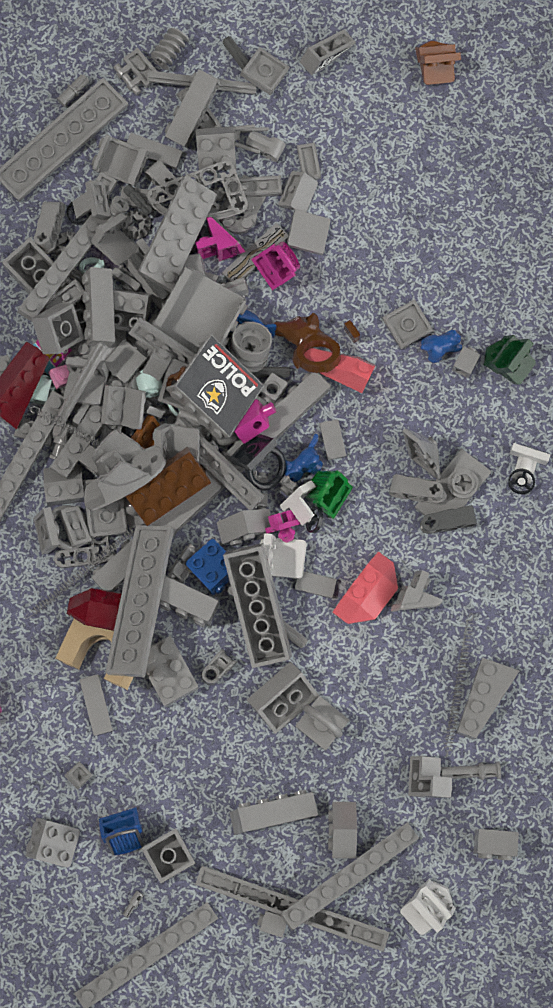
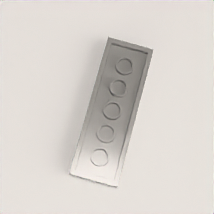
(177, 233)

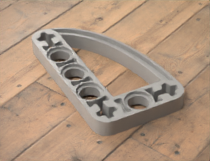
(198, 175)

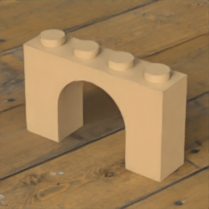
(77, 643)

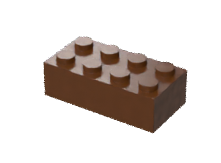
(171, 487)

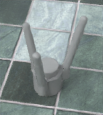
(246, 128)

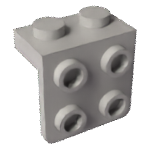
(113, 241)
(95, 387)
(176, 438)
(52, 842)

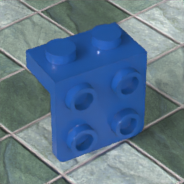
(210, 567)

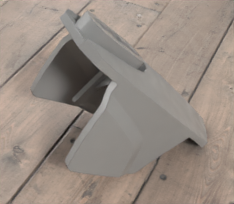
(122, 469)

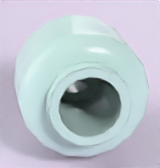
(148, 384)

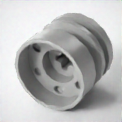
(251, 345)

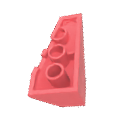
(351, 370)

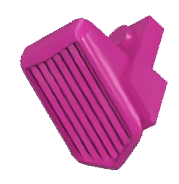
(277, 264)

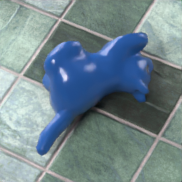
(439, 345)
(306, 462)

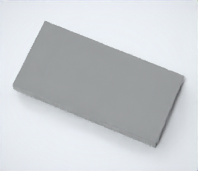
(461, 460)

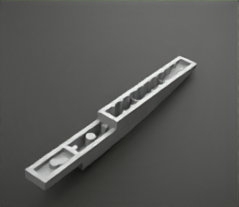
(278, 903)

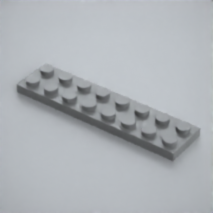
(61, 139)
(140, 601)

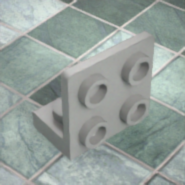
(123, 406)

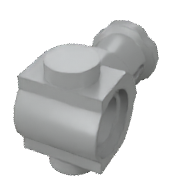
(60, 438)

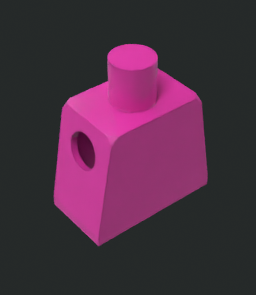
(254, 421)

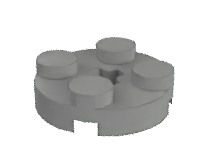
(245, 222)

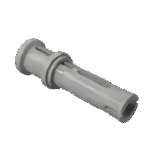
(481, 770)

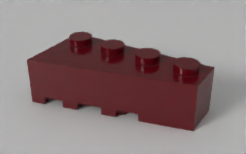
(20, 382)

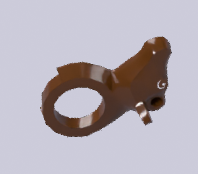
(306, 334)

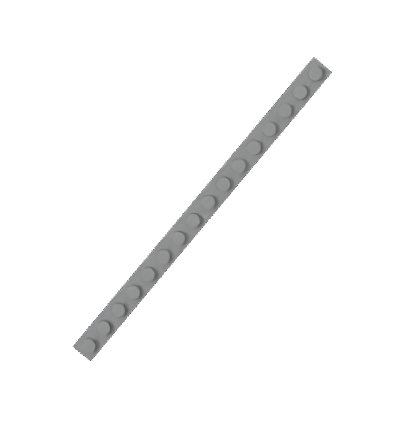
(288, 412)

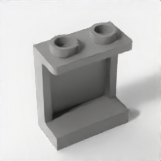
(120, 160)

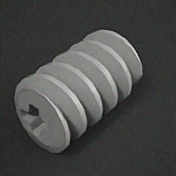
(167, 47)

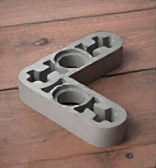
(90, 551)

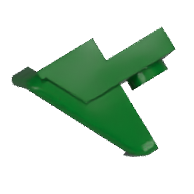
(330, 491)

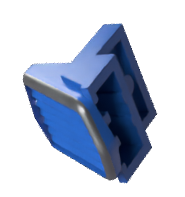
(122, 831)

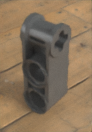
(449, 520)

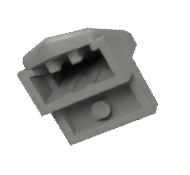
(413, 596)

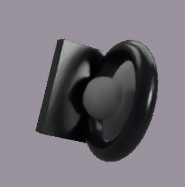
(253, 453)

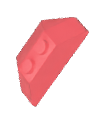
(369, 591)

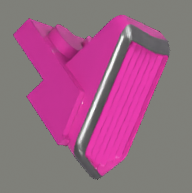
(220, 243)

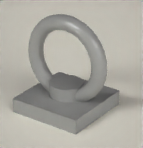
(48, 529)
(322, 723)

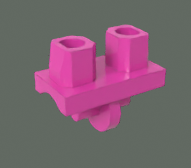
(286, 532)

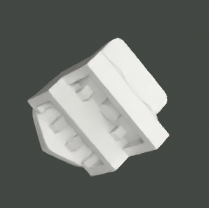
(429, 907)

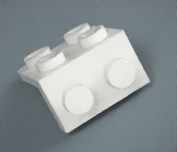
(285, 558)

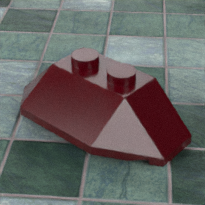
(95, 608)

